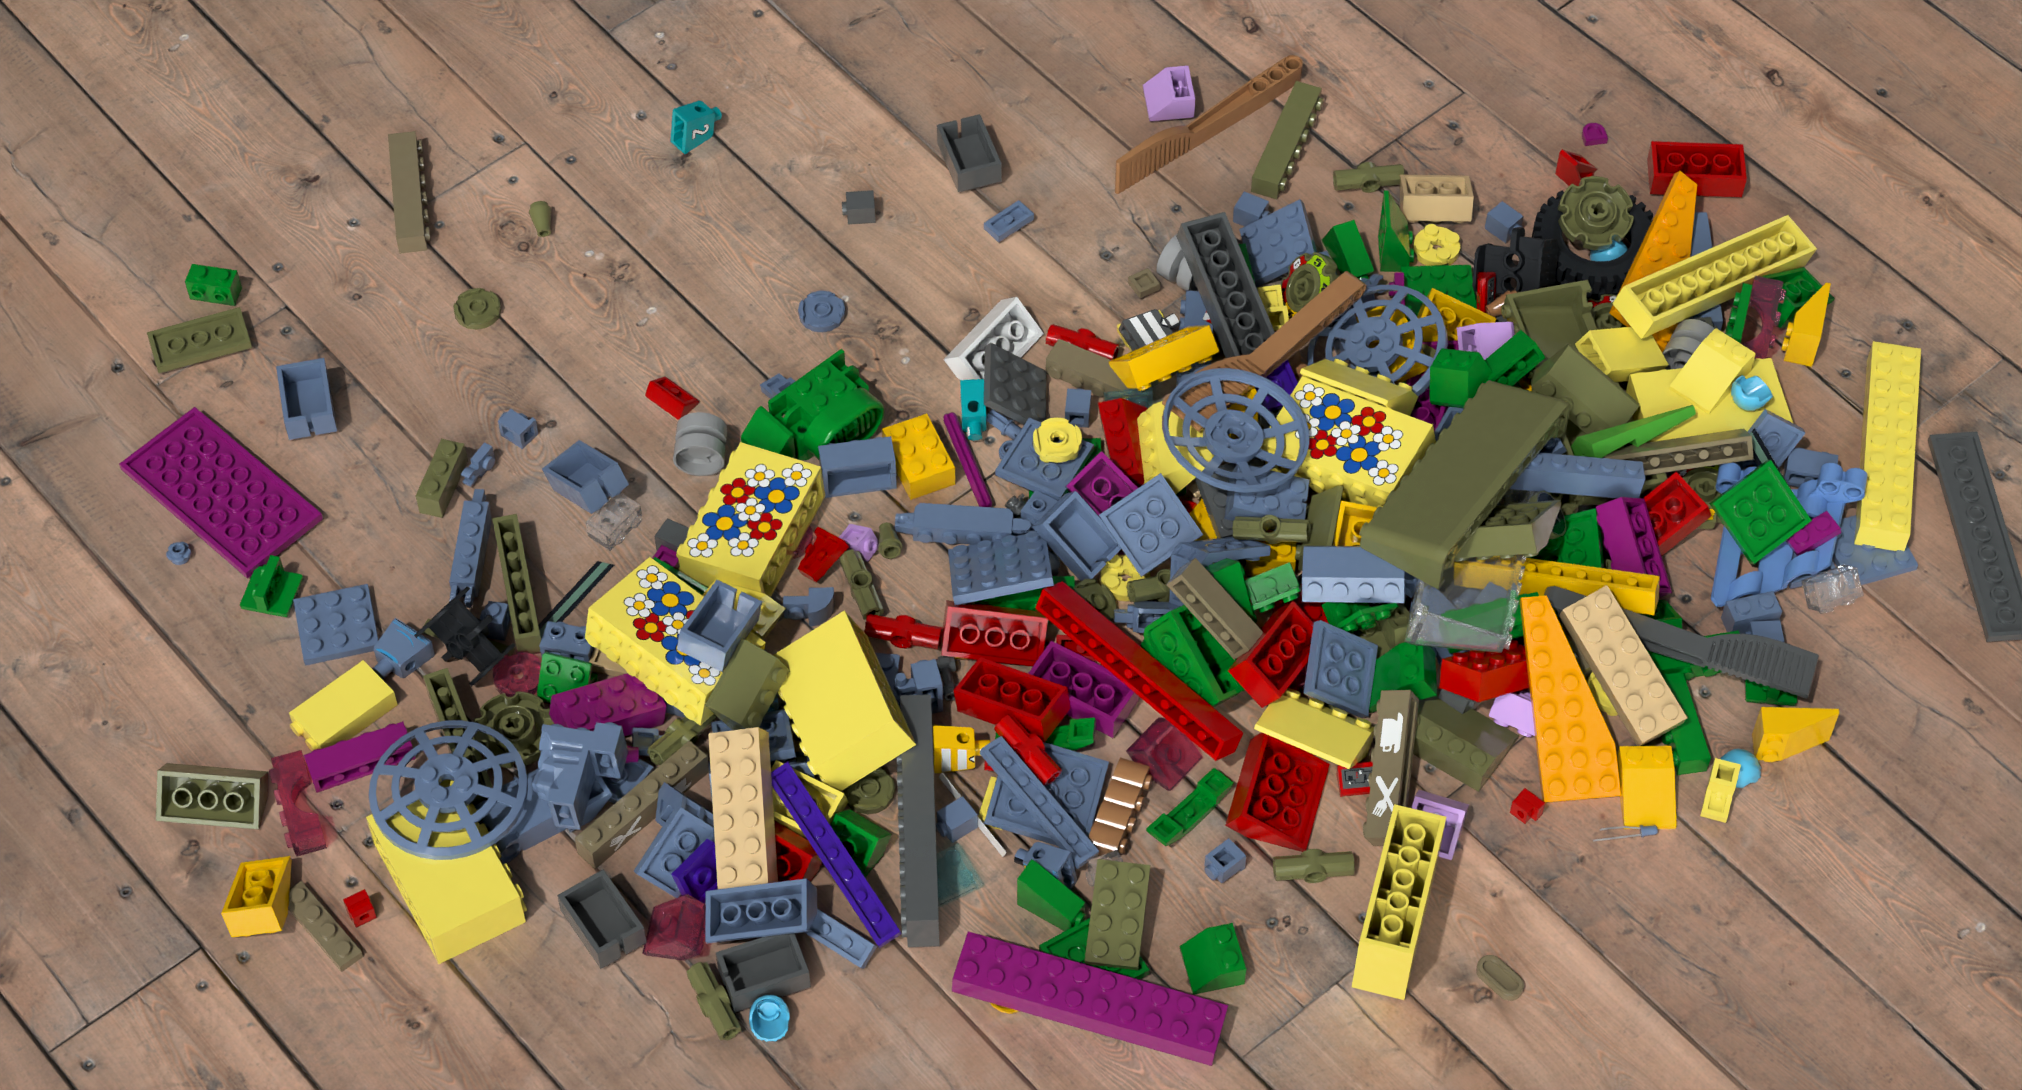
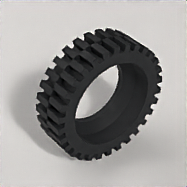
(1603, 276)

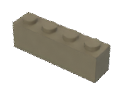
(1082, 369)
(1214, 608)

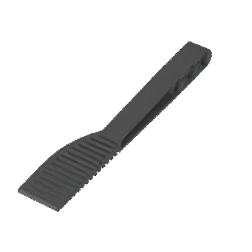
(1740, 655)

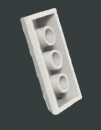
(1006, 326)

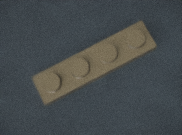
(322, 927)

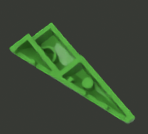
(1636, 433)

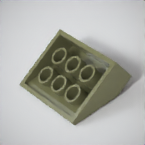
(1512, 531)
(1458, 743)

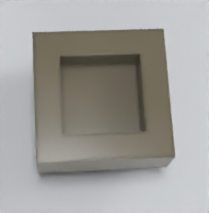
(1144, 283)

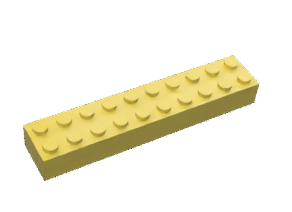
(1712, 276)
(1888, 446)

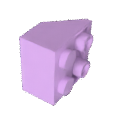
(1170, 94)
(1484, 337)

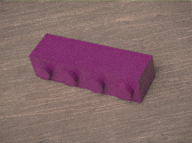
(355, 757)

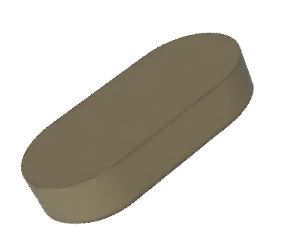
(1500, 977)

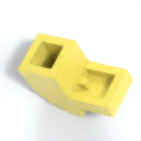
(1273, 303)
(1720, 790)

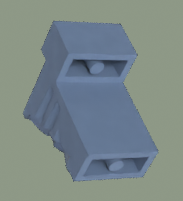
(569, 766)

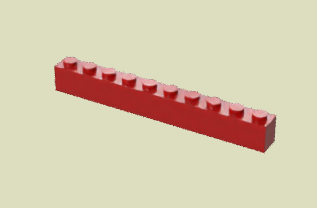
(1139, 671)

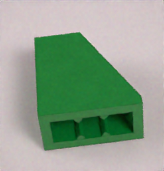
(1348, 250)
(1049, 898)

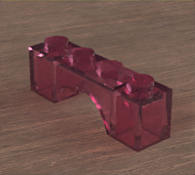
(1765, 298)
(304, 828)

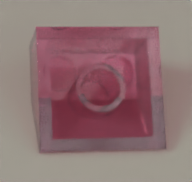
(1166, 752)
(676, 929)

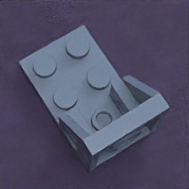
(1212, 551)
(683, 830)

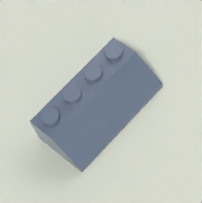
(1349, 576)
(760, 910)

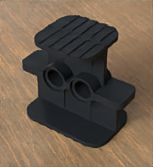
(1535, 266)
(465, 636)

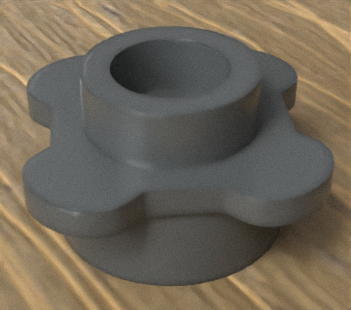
(1015, 504)

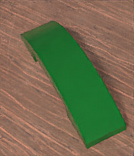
(1073, 736)
(1192, 809)

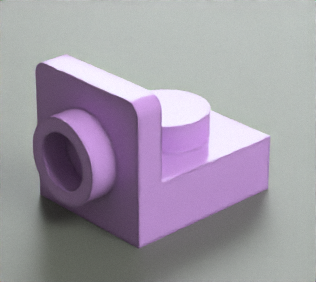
(861, 540)

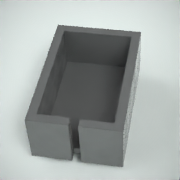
(972, 157)
(602, 918)
(762, 968)

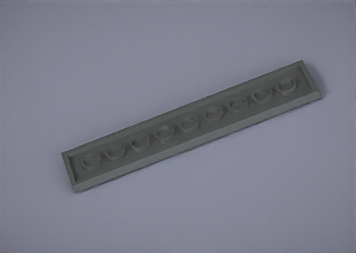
(1980, 533)

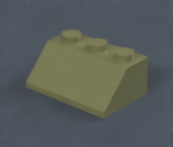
(1323, 518)
(747, 687)

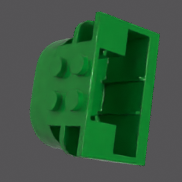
(827, 407)
(1192, 655)

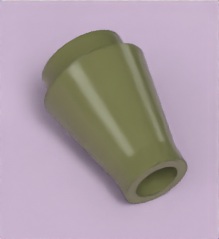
(541, 217)
(889, 542)

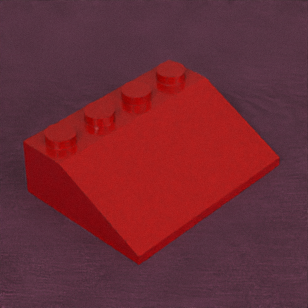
(1277, 793)

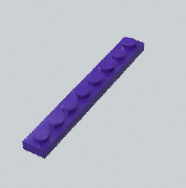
(834, 855)

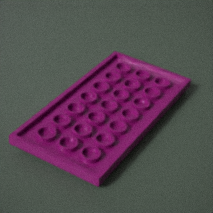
(221, 492)

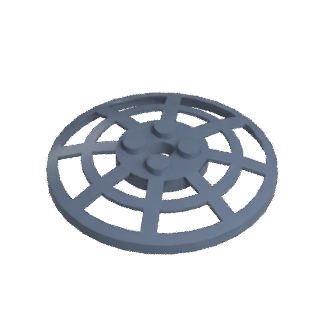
(1387, 333)
(1239, 423)
(450, 798)

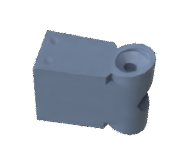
(530, 829)

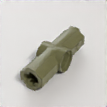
(1367, 177)
(1287, 529)
(856, 575)
(1150, 588)
(675, 737)
(1313, 866)
(713, 1001)

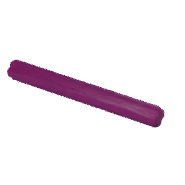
(967, 460)

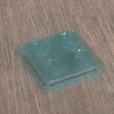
(955, 875)

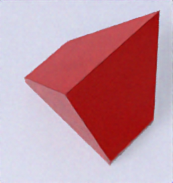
(1573, 167)

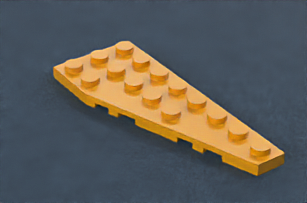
(1665, 241)
(1570, 734)

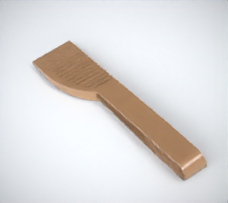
(1178, 139)
(1281, 345)

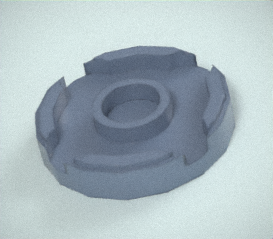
(821, 311)

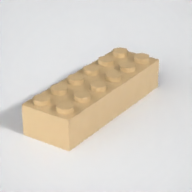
(1622, 666)
(742, 808)

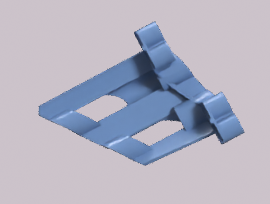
(1777, 567)

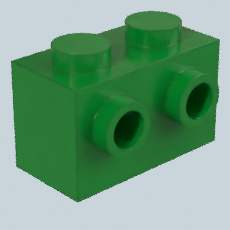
(213, 284)

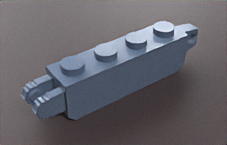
(959, 523)
(471, 547)
(1142, 614)

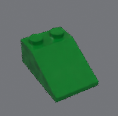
(1393, 237)
(1799, 289)
(1405, 669)

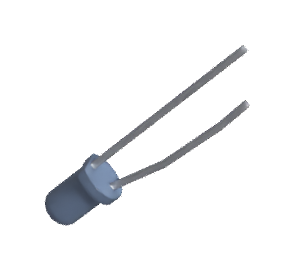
(1644, 831)

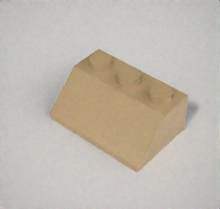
(1436, 198)

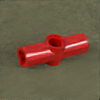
(1084, 339)
(903, 631)
(1029, 749)

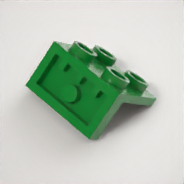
(1351, 615)

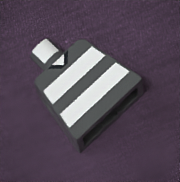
(1147, 328)

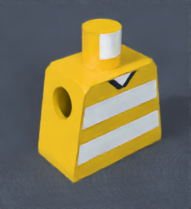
(955, 748)

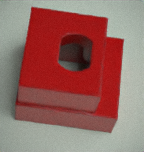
(1527, 806)
(359, 908)

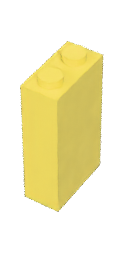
(1621, 352)
(343, 708)

